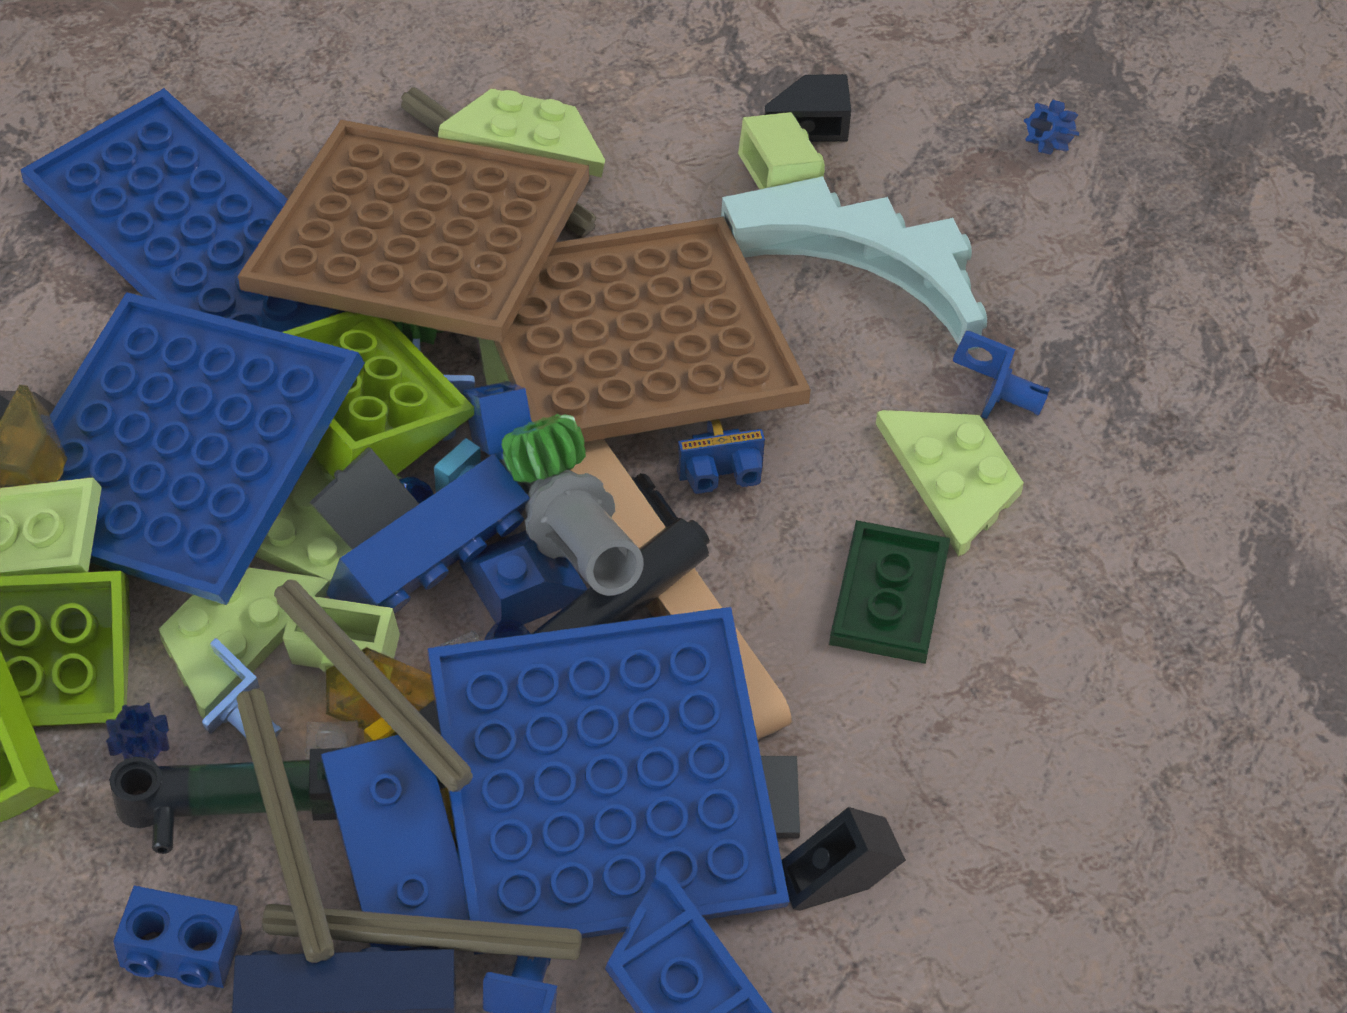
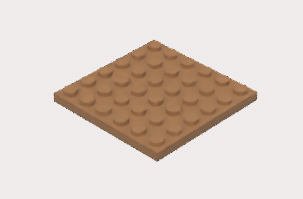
(417, 230)
(650, 333)

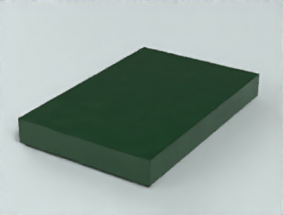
(890, 592)

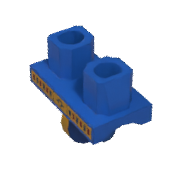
(721, 454)

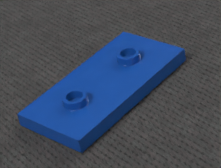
(395, 832)

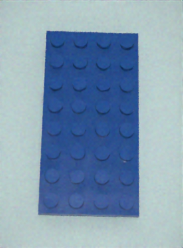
(169, 210)

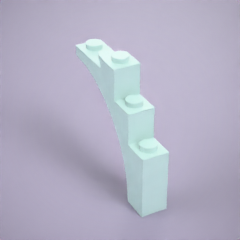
(810, 222)

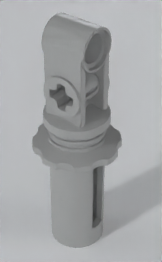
(574, 520)

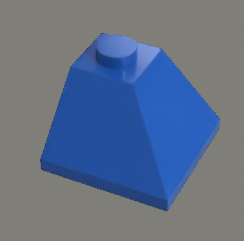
(522, 581)

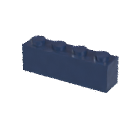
(347, 982)

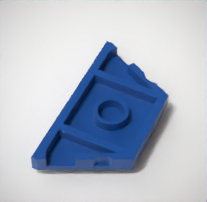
(676, 961)

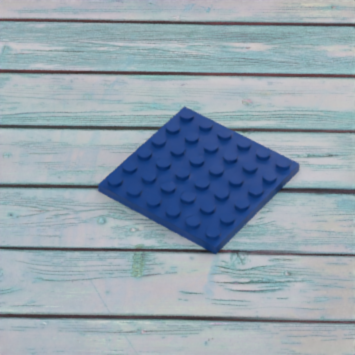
(194, 438)
(602, 766)

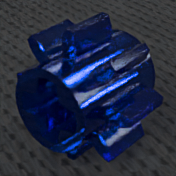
(137, 733)

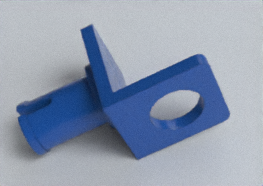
(1004, 385)
(522, 990)

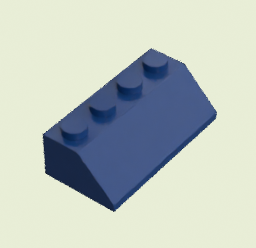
(431, 538)

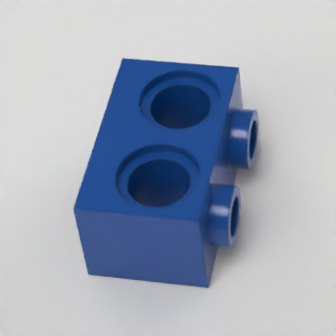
(182, 925)

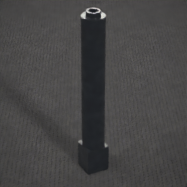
(665, 559)

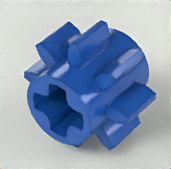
(1062, 125)

